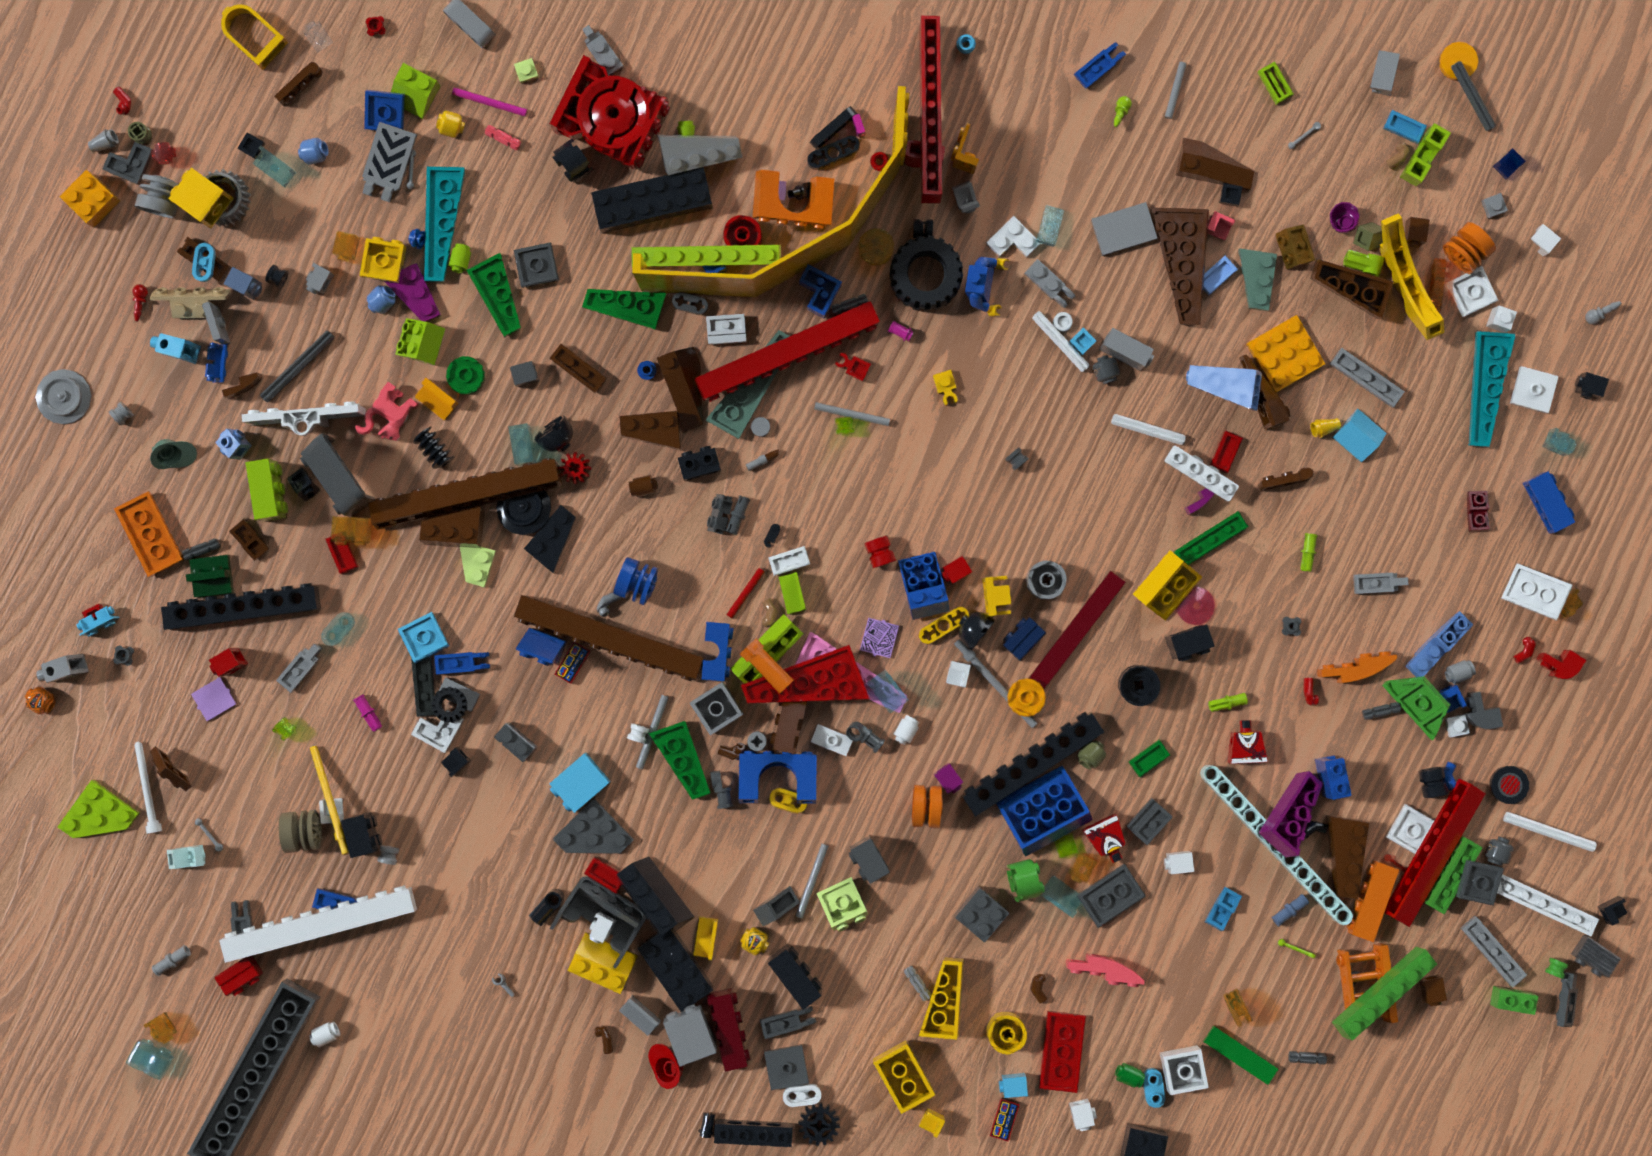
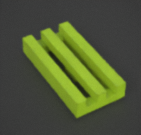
(1276, 99)

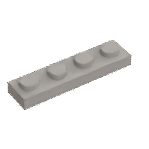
(1367, 377)
(1493, 951)

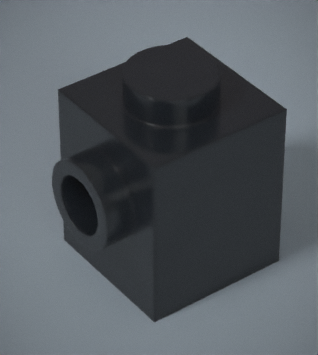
(1591, 385)

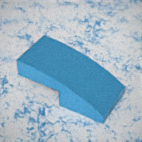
(1223, 908)

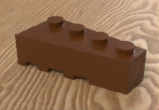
(1358, 288)
(1347, 854)

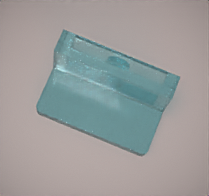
(274, 167)
(887, 691)
(1061, 896)

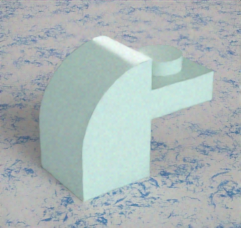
(186, 857)

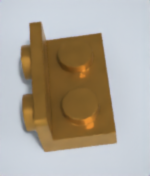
(1295, 246)

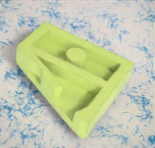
(477, 564)

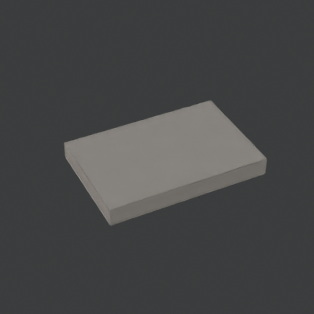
(1124, 229)

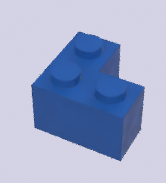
(824, 288)

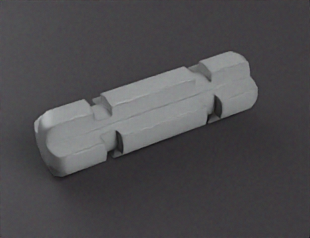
(917, 983)

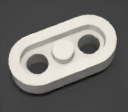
(802, 1097)

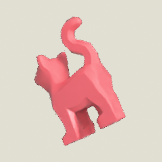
(386, 407)

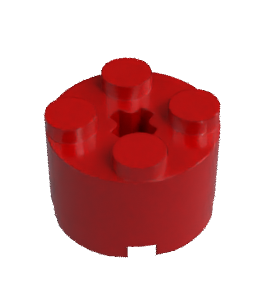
(744, 225)

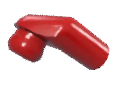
(1308, 692)

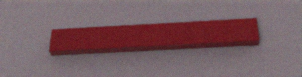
(1077, 629)

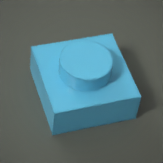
(1082, 341)

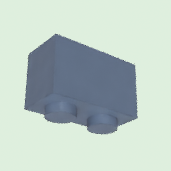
(243, 283)

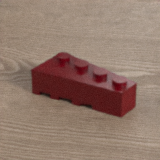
(728, 1029)

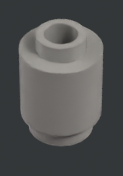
(1460, 672)

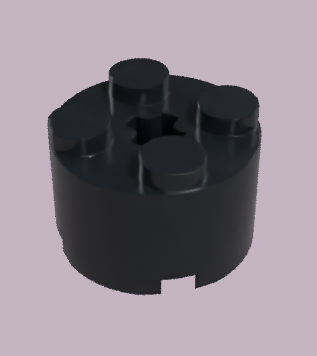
(573, 161)

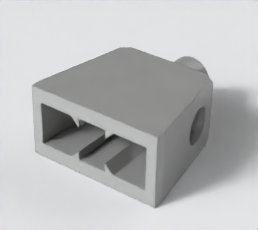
(62, 668)

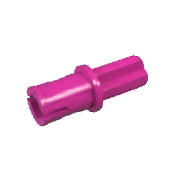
(368, 713)

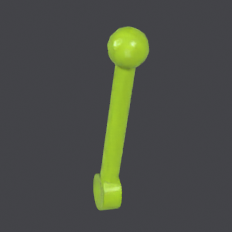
(1281, 942)

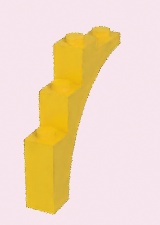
(1406, 279)

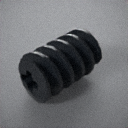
(432, 448)

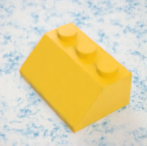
(1167, 585)
(596, 962)

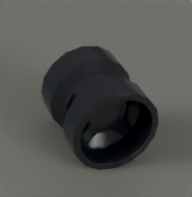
(918, 228)

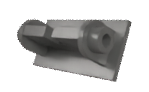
(720, 505)

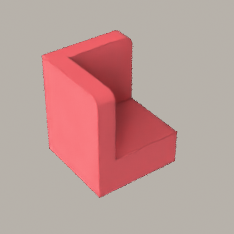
(1219, 225)

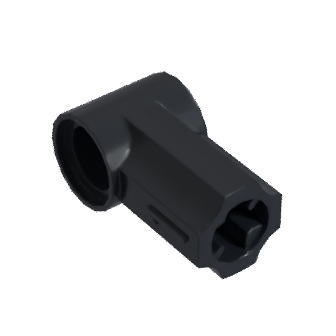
(546, 907)

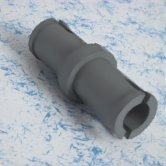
(737, 515)

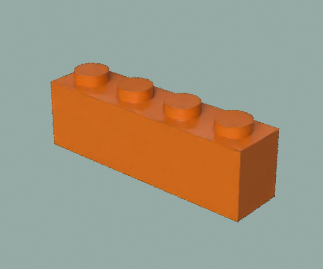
(1372, 901)

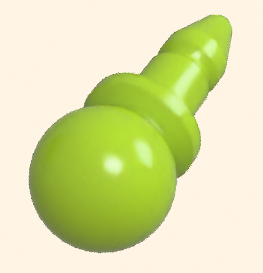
(1123, 105)

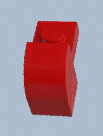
(1565, 667)

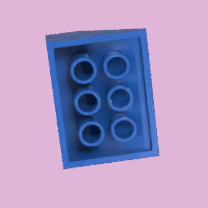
(1044, 811)

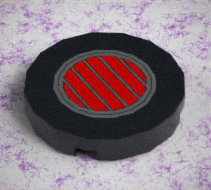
(1509, 784)

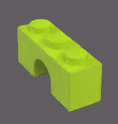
(1424, 154)

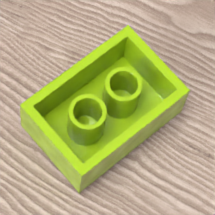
(266, 490)

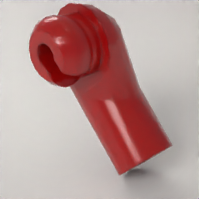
(124, 103)
(1529, 647)

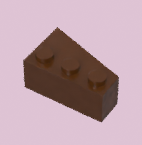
(653, 428)

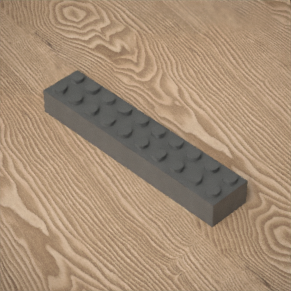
(255, 1071)

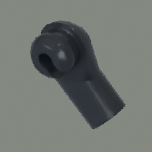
(1315, 826)

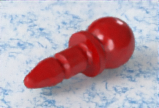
(140, 293)

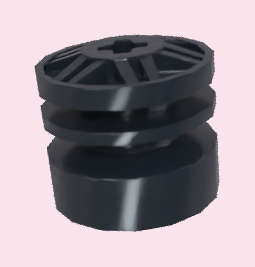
(1150, 684)

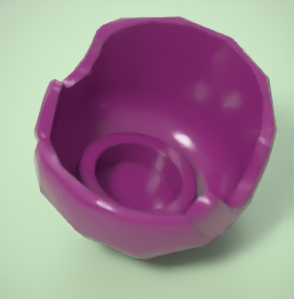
(1344, 217)

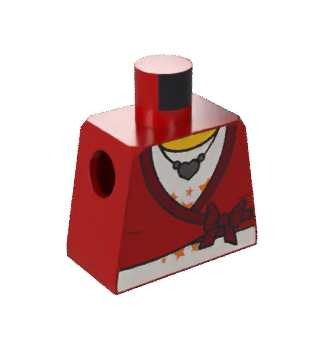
(1246, 745)
(1106, 837)

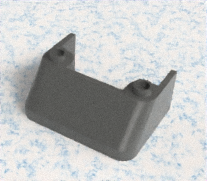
(335, 476)
(592, 897)

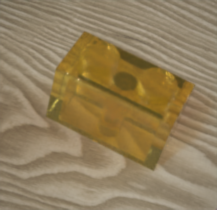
(351, 531)

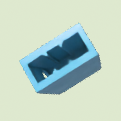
(175, 348)

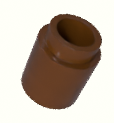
(643, 486)

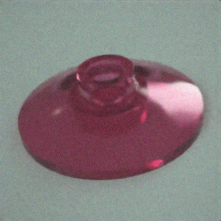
(1203, 613)

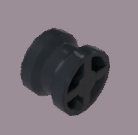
(276, 276)

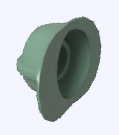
(172, 454)

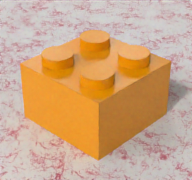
(89, 198)

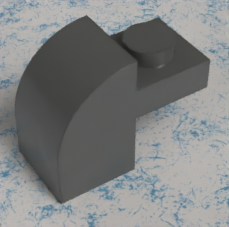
(1480, 717)

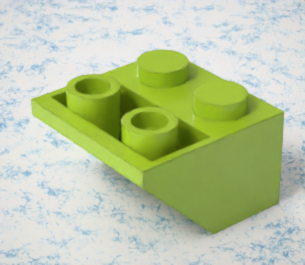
(420, 341)

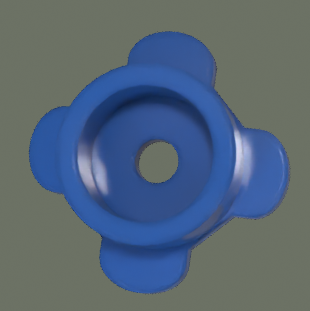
(417, 238)

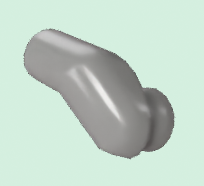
(604, 603)

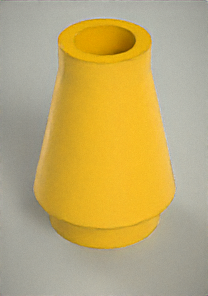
(1323, 427)

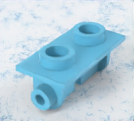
(104, 619)

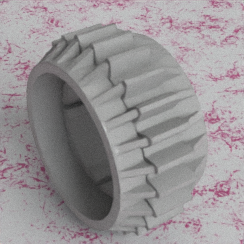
(241, 192)

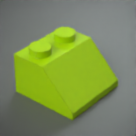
(418, 89)

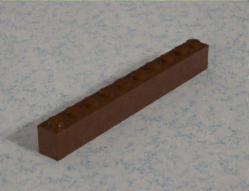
(465, 493)
(609, 637)

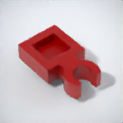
(856, 367)

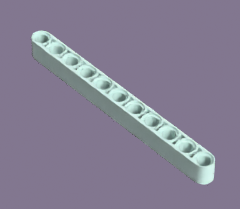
(1297, 863)

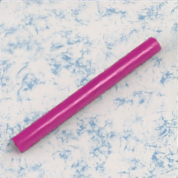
(490, 102)

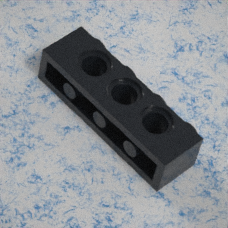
(753, 1133)

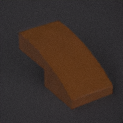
(246, 383)
(249, 539)

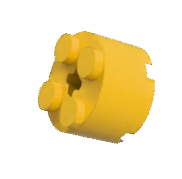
(1012, 1042)

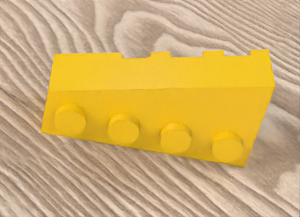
(944, 1007)

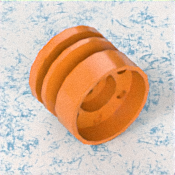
(1469, 247)

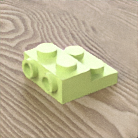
(843, 904)

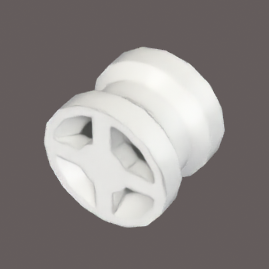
(638, 733)

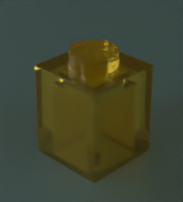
(345, 246)

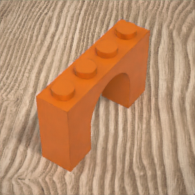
(768, 205)

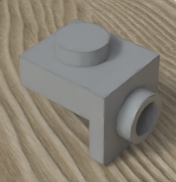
(965, 197)

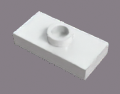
(789, 561)
(831, 740)

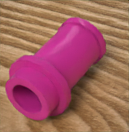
(901, 331)

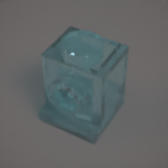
(1559, 442)

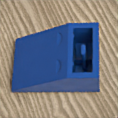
(924, 585)
(542, 646)

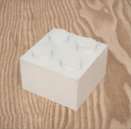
(1184, 1070)

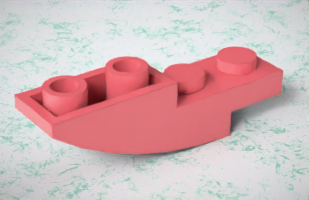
(1113, 970)

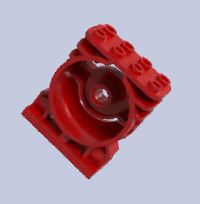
(627, 148)

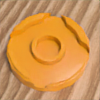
(1458, 52)
(1026, 697)

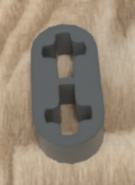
(691, 299)

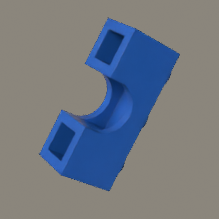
(717, 668)

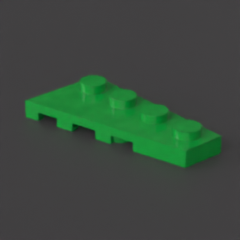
(495, 291)

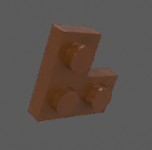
(167, 770)

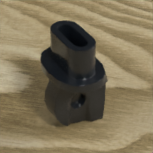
(800, 191)

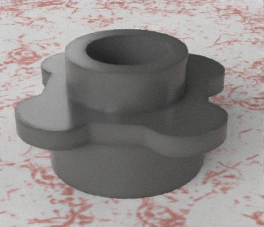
(1286, 626)
(119, 651)

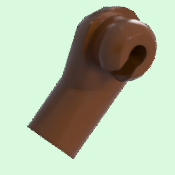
(732, 753)
(1036, 988)
(606, 1039)

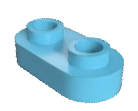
(201, 262)
(1153, 1088)

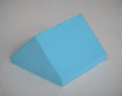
(1359, 435)

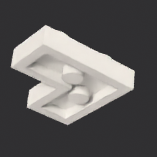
(1013, 233)
(437, 736)

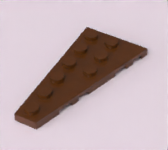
(1184, 252)

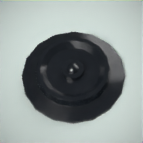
(524, 513)

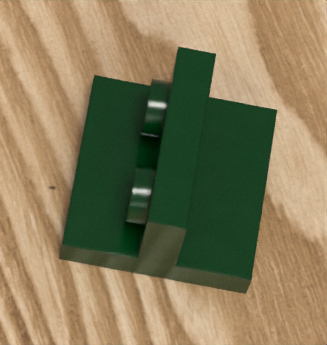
(210, 576)

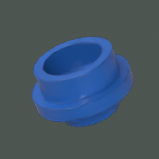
(651, 374)

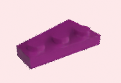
(415, 293)

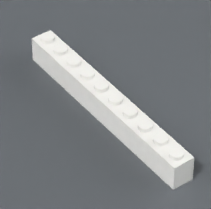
(318, 924)

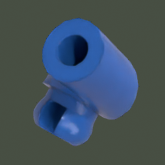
(1449, 779)

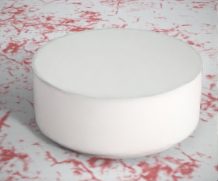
(1062, 321)

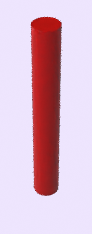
(745, 593)

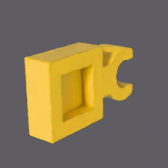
(945, 384)

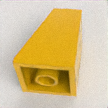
(200, 197)

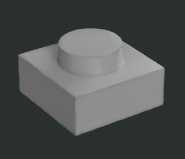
(1494, 205)

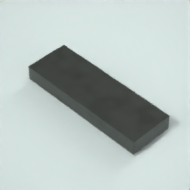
(423, 686)

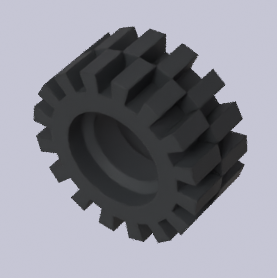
(441, 696)

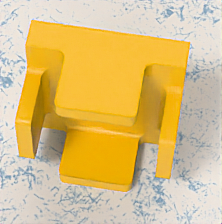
(996, 595)

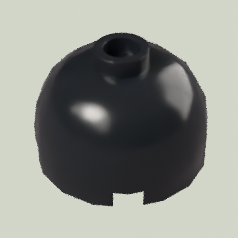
(556, 435)
(974, 628)

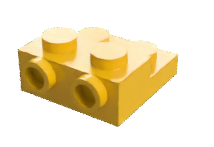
(382, 259)

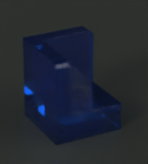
(1509, 163)

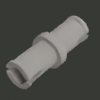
(171, 960)

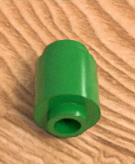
(1129, 1075)

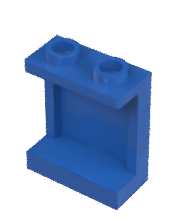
(1334, 777)

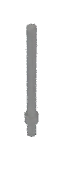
(970, 656)

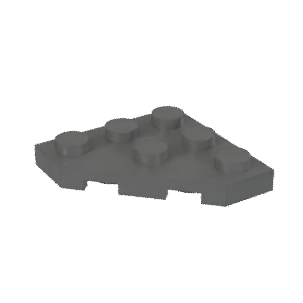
(593, 832)

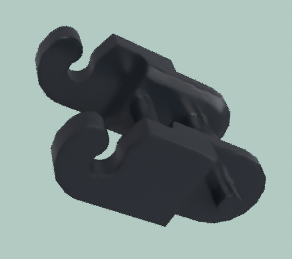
(772, 535)

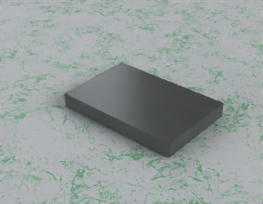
(1110, 895)

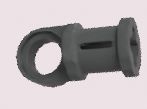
(866, 736)
(723, 794)

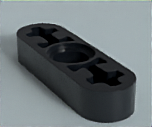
(833, 128)
(818, 153)

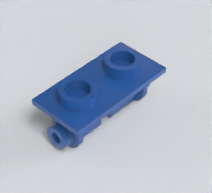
(218, 354)

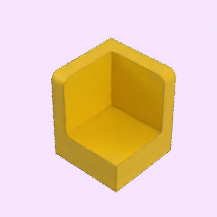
(932, 1122)

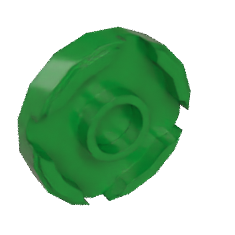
(465, 375)

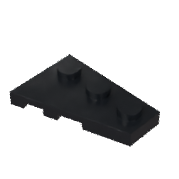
(551, 538)

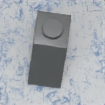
(776, 906)

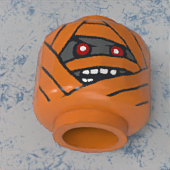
(40, 700)

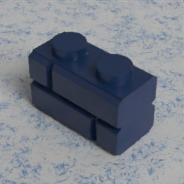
(1024, 638)

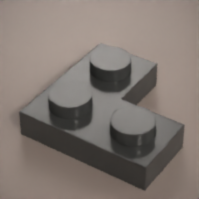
(132, 167)

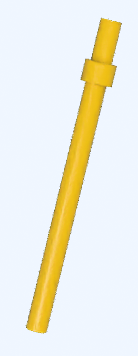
(339, 833)

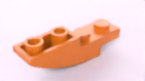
(1364, 667)

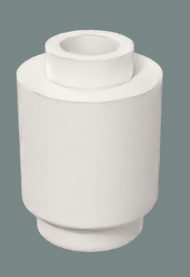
(906, 730)
(324, 1034)

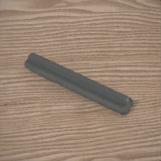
(1473, 96)

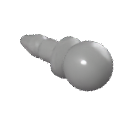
(1594, 316)

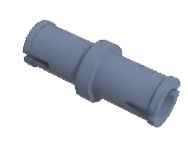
(1290, 910)

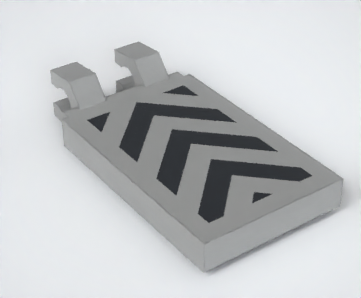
(388, 160)

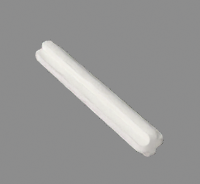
(1060, 341)
(1148, 429)

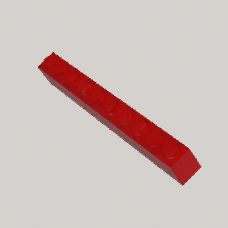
(930, 110)
(786, 351)

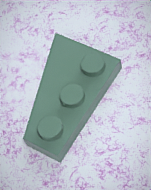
(1258, 275)

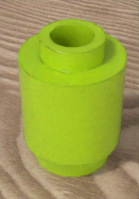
(460, 258)

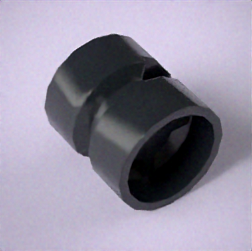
(1433, 782)

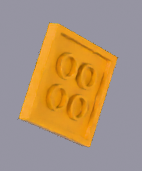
(1285, 353)

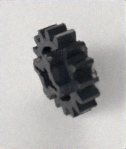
(811, 1123)

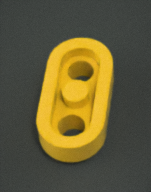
(787, 802)

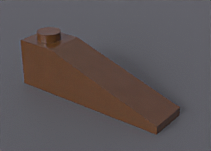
(1209, 165)
(680, 371)
(1270, 406)

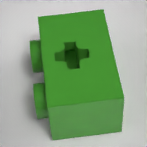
(1514, 1000)

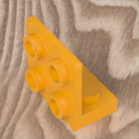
(965, 162)

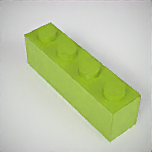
(776, 643)

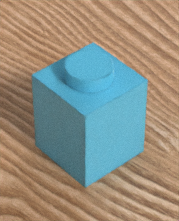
(1013, 1085)

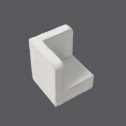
(1545, 239)
(958, 674)
(324, 812)

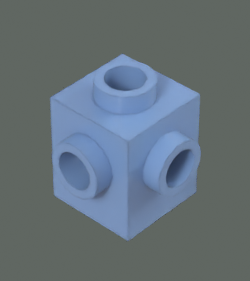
(233, 443)

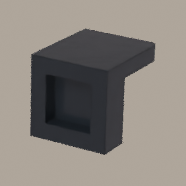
(455, 761)
(1613, 910)

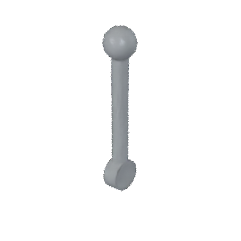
(1316, 126)
(410, 185)
(218, 846)

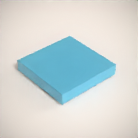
(423, 637)

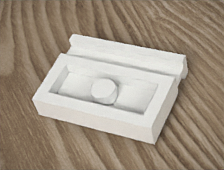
(726, 329)

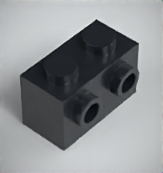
(699, 464)

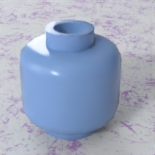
(313, 151)
(381, 299)

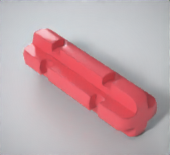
(502, 137)

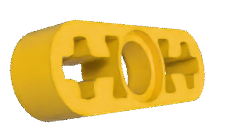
(928, 628)

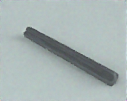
(301, 362)

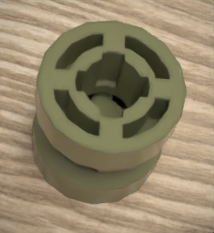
(144, 134)

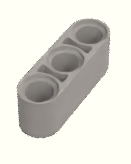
(469, 22)

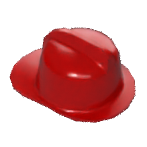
(665, 1066)

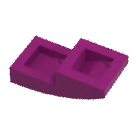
(1205, 496)

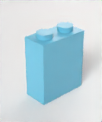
(579, 783)

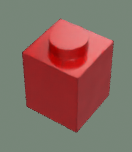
(956, 570)

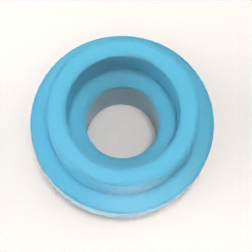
(966, 38)

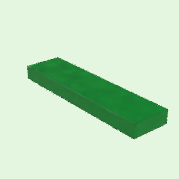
(1211, 538)
(1240, 1055)

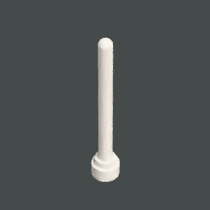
(152, 825)

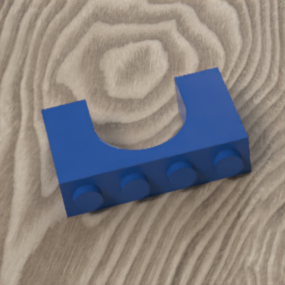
(753, 765)

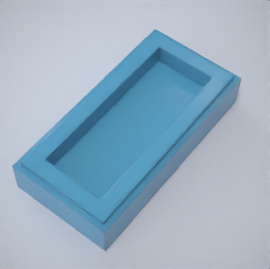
(1404, 127)

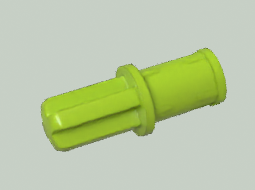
(1308, 552)
(1228, 702)

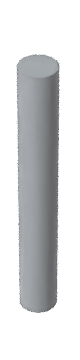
(1175, 90)

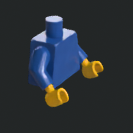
(980, 282)

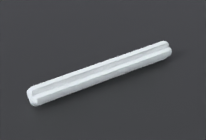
(1550, 831)

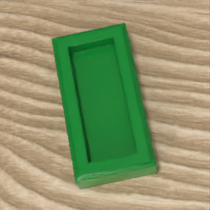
(1149, 758)

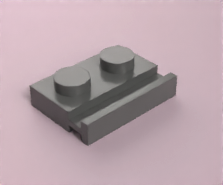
(1149, 821)

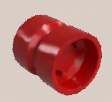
(880, 551)

